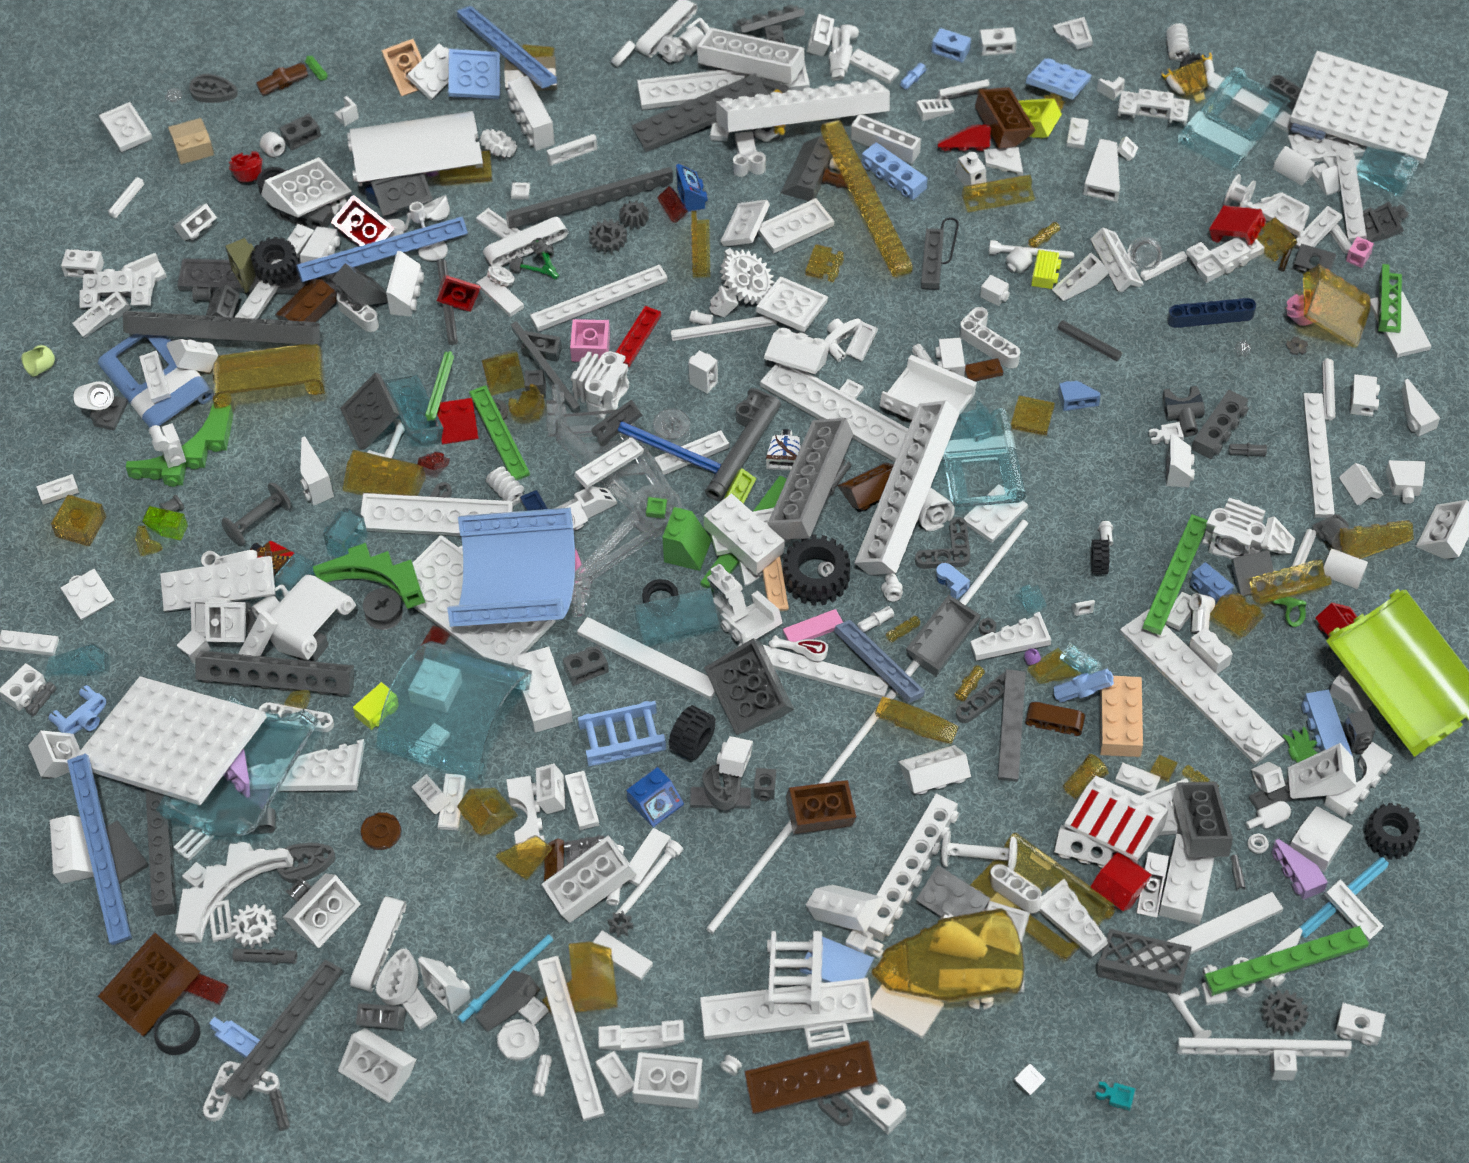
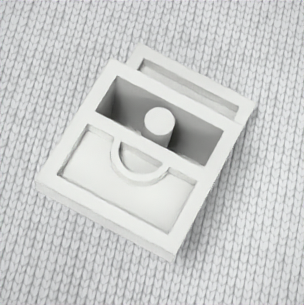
(218, 619)

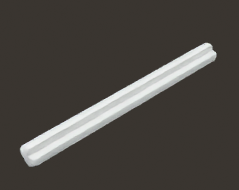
(723, 327)

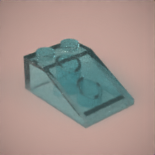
(1387, 169)

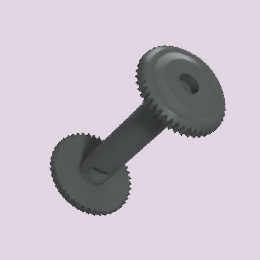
(279, 497)

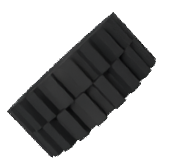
(820, 588)

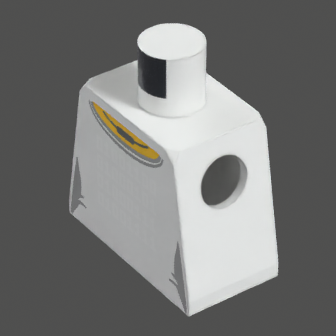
(970, 169)

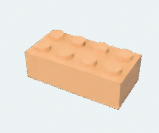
(1121, 717)

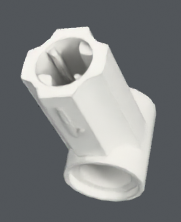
(1202, 607)

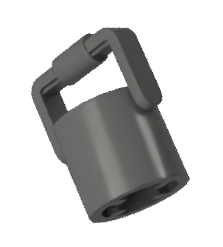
(1330, 530)

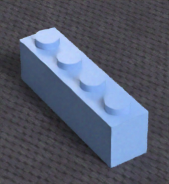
(1324, 720)

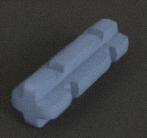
(1308, 131)

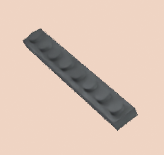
(282, 1030)

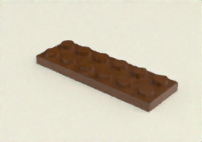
(811, 1077)

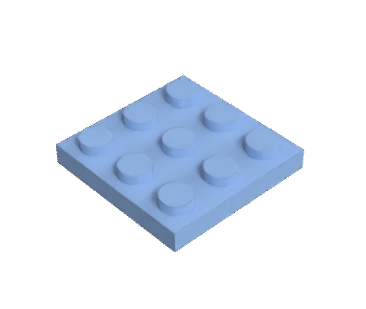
(474, 74)
(1058, 78)

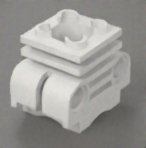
(600, 381)
(1235, 530)

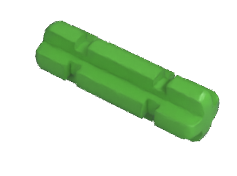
(316, 68)

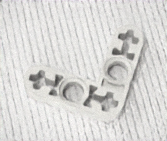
(219, 1082)

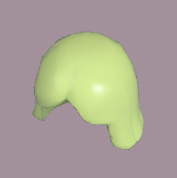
(38, 360)

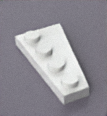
(1019, 637)

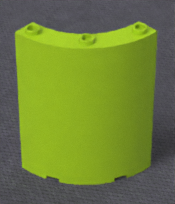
(1406, 671)

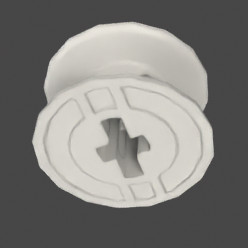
(1239, 192)

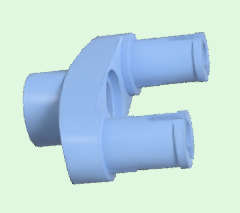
(84, 717)

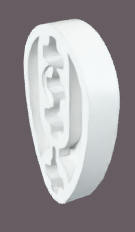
(404, 968)

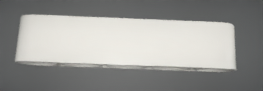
(667, 25)
(519, 243)
(377, 943)

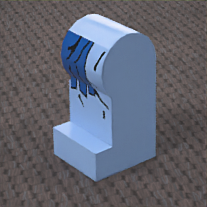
(953, 579)

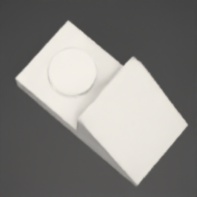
(1327, 178)

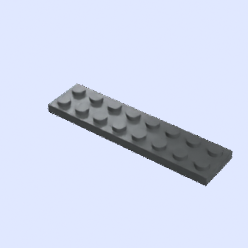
(692, 114)

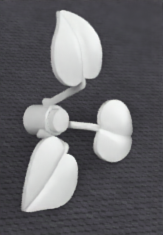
(435, 210)

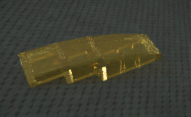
(916, 719)

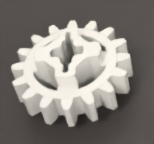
(498, 143)
(259, 931)

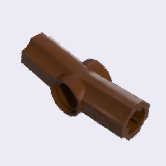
(282, 78)

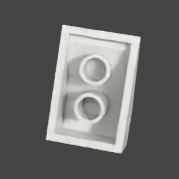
(314, 476)
(1322, 774)
(1321, 837)
(444, 984)

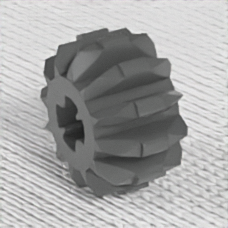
(633, 214)

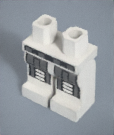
(727, 593)

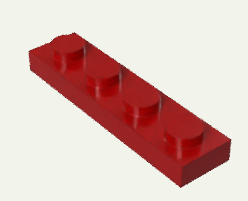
(638, 334)

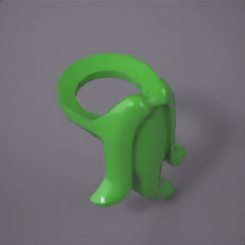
(1291, 602)

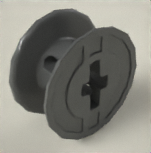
(382, 608)

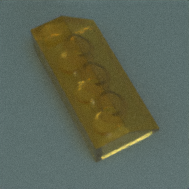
(382, 475)

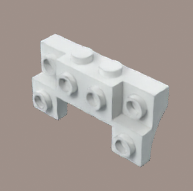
(1154, 104)
(1223, 258)
(126, 282)

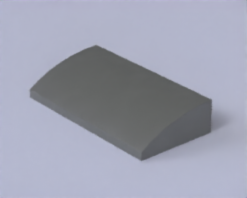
(943, 635)

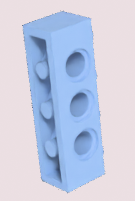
(894, 171)

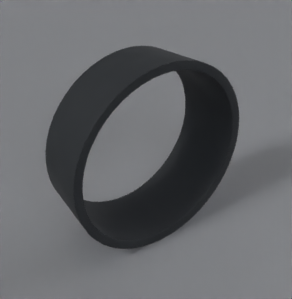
(179, 1049)

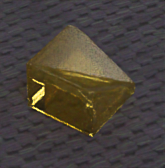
(298, 699)

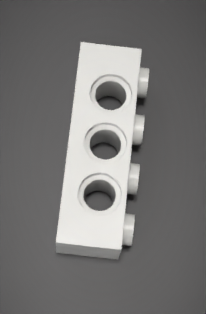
(1064, 848)
(886, 1118)

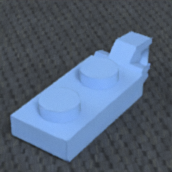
(234, 1036)

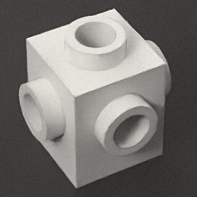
(671, 49)

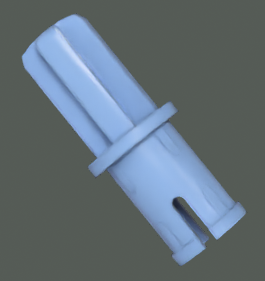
(913, 76)

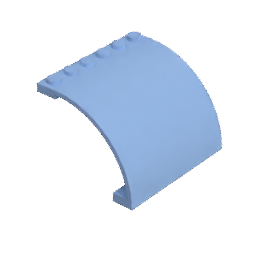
(515, 567)

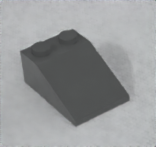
(359, 286)

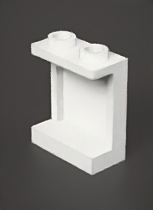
(761, 618)

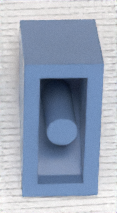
(1077, 396)

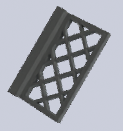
(1141, 974)

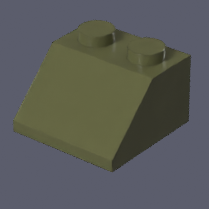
(240, 262)

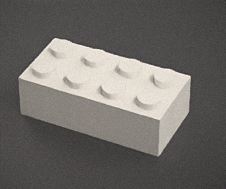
(530, 113)
(744, 534)
(546, 696)
(588, 879)
(1186, 885)

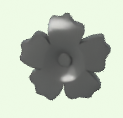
(1401, 212)
(1297, 346)

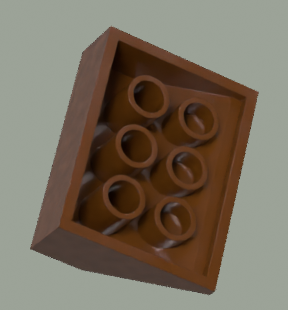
(148, 984)

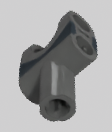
(1184, 409)

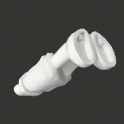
(840, 56)

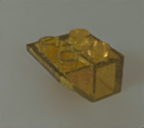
(1237, 614)

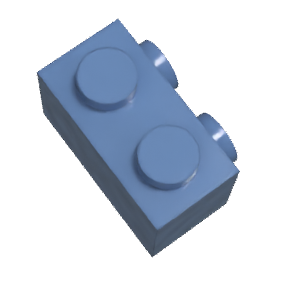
(1210, 582)

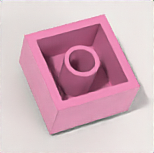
(589, 336)

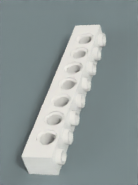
(938, 809)

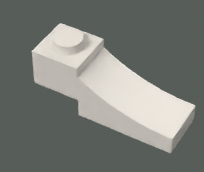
(101, 314)

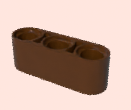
(1056, 718)

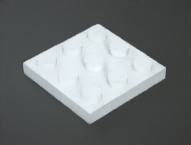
(792, 304)

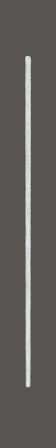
(855, 742)

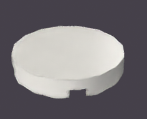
(523, 1044)

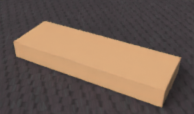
(775, 585)

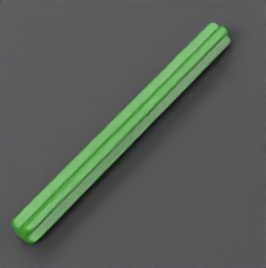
(439, 386)

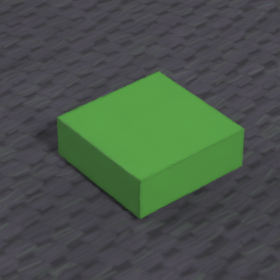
(656, 507)

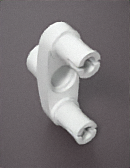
(838, 332)

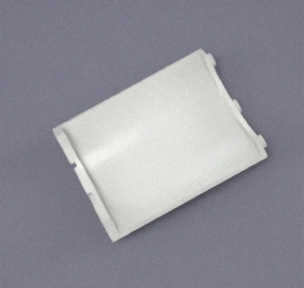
(414, 147)

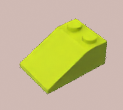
(1042, 114)

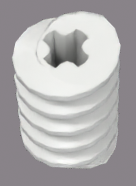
(1177, 41)
(505, 485)

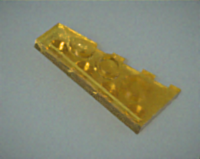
(1370, 540)

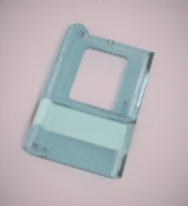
(1221, 139)
(999, 447)

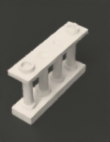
(812, 980)

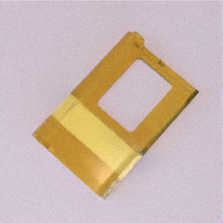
(1045, 872)

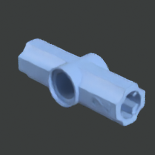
(1083, 685)

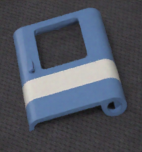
(183, 384)

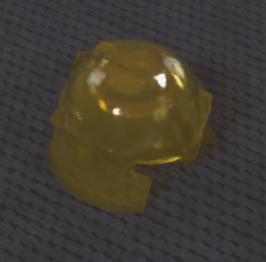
(530, 404)

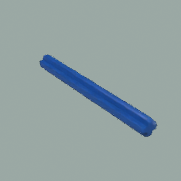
(668, 447)

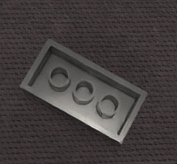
(1202, 819)

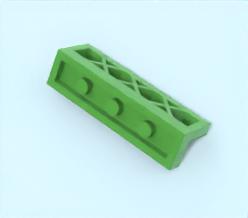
(1385, 301)

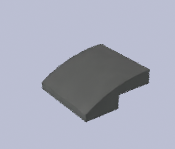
(1381, 222)

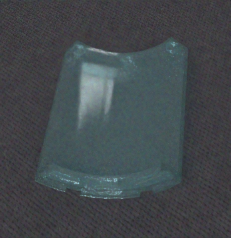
(268, 762)

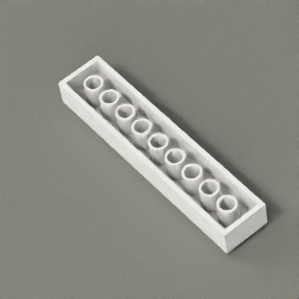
(802, 105)
(907, 488)

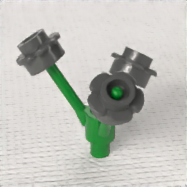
(545, 252)

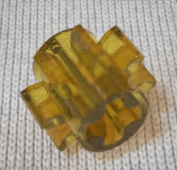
(1058, 98)

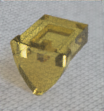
(144, 544)

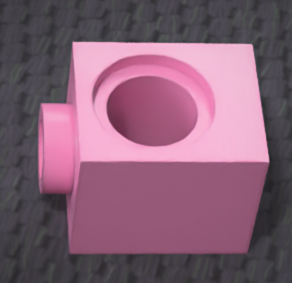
(1359, 252)

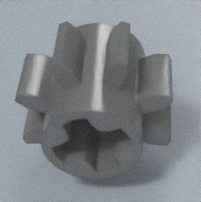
(617, 918)

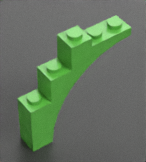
(212, 436)
(378, 568)

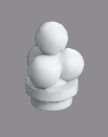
(892, 588)

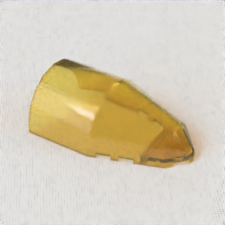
(957, 959)

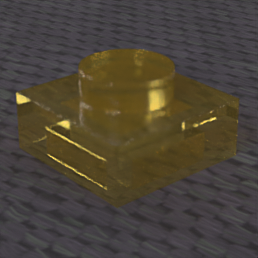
(1164, 768)

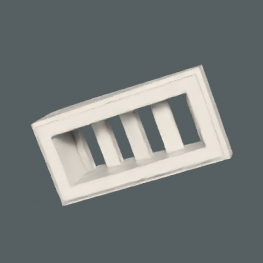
(925, 110)
(431, 795)

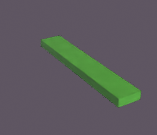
(499, 433)

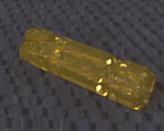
(903, 628)
(1195, 776)

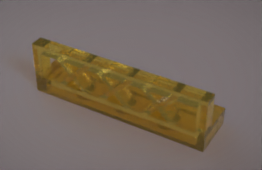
(993, 189)
(700, 247)
(1294, 587)

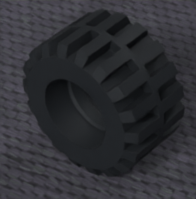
(277, 272)
(692, 732)
(1386, 843)

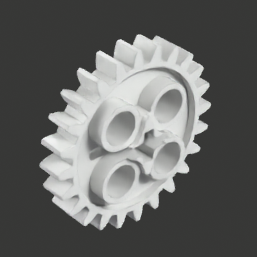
(746, 276)

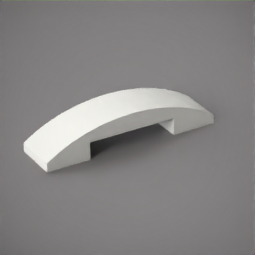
(641, 1037)

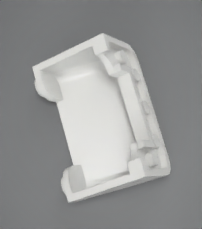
(304, 613)

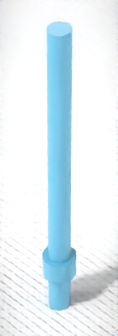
(476, 1004)

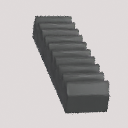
(932, 259)

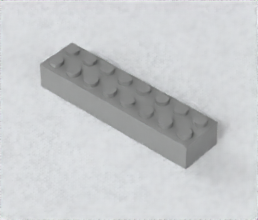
(811, 478)

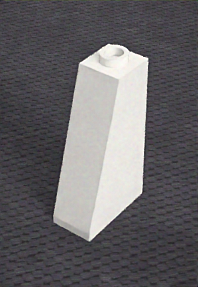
(1104, 172)

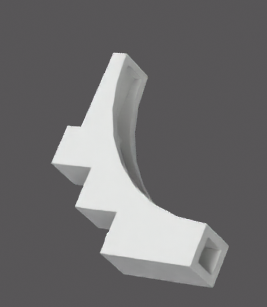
(220, 881)

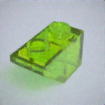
(166, 522)

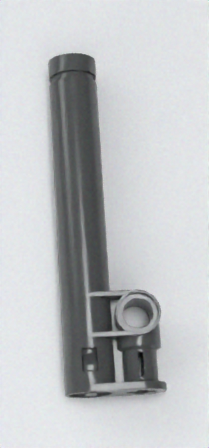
(755, 415)

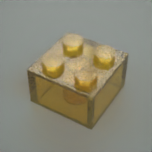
(78, 520)

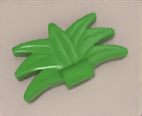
(1301, 747)

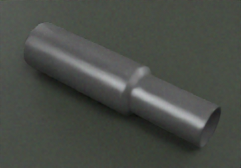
(1237, 872)

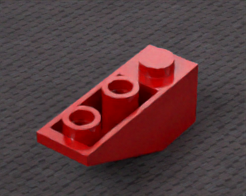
(971, 136)

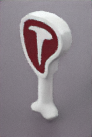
(812, 649)

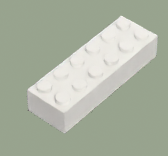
(750, 55)

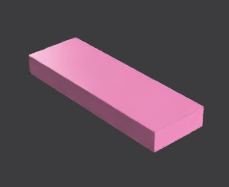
(813, 627)

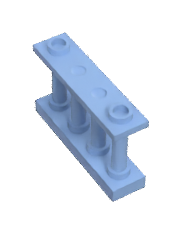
(629, 749)

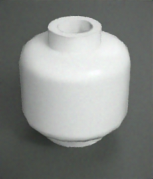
(272, 144)
(1019, 260)

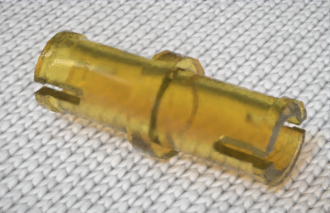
(1044, 234)
(969, 683)

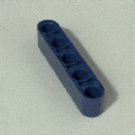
(1211, 312)

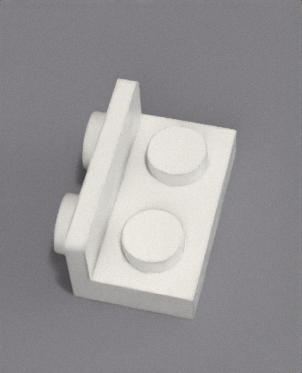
(147, 264)

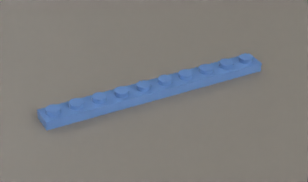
(507, 47)
(382, 249)
(99, 849)

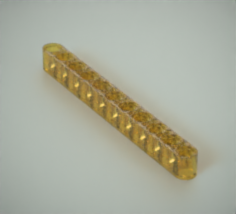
(866, 198)

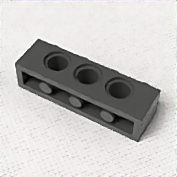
(1219, 424)

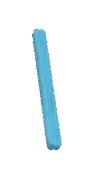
(1355, 886)

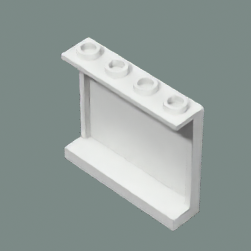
(924, 384)

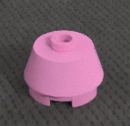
(1296, 310)

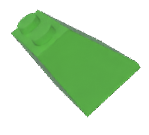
(685, 540)

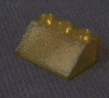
(592, 976)

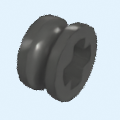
(987, 621)

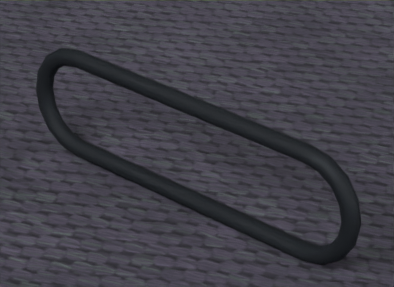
(955, 236)

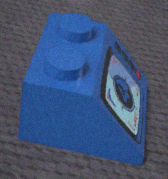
(690, 188)
(654, 797)

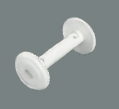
(978, 851)

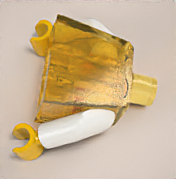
(1192, 78)

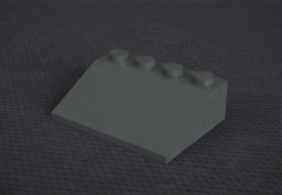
(748, 687)

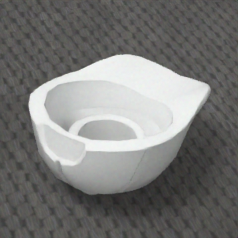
(94, 396)

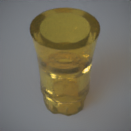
(1084, 774)

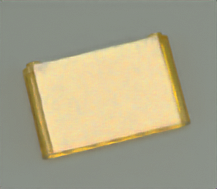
(268, 370)

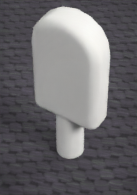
(1270, 815)

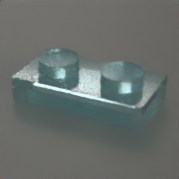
(1079, 660)

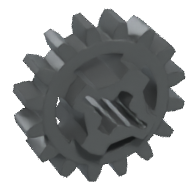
(607, 236)
(1278, 1016)

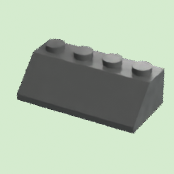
(808, 170)

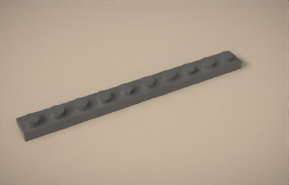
(589, 197)

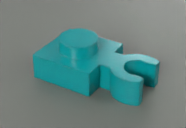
(1120, 1095)

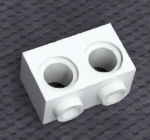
(820, 35)
(20, 686)

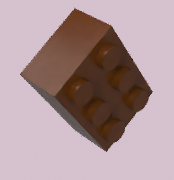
(820, 806)

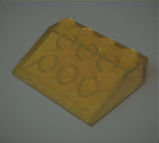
(1335, 304)

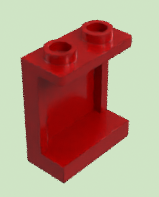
(1237, 223)

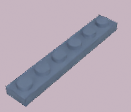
(879, 661)

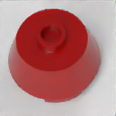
(246, 167)

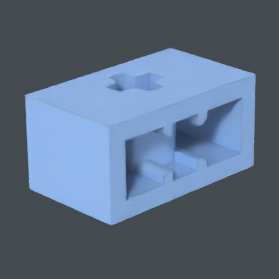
(951, 45)

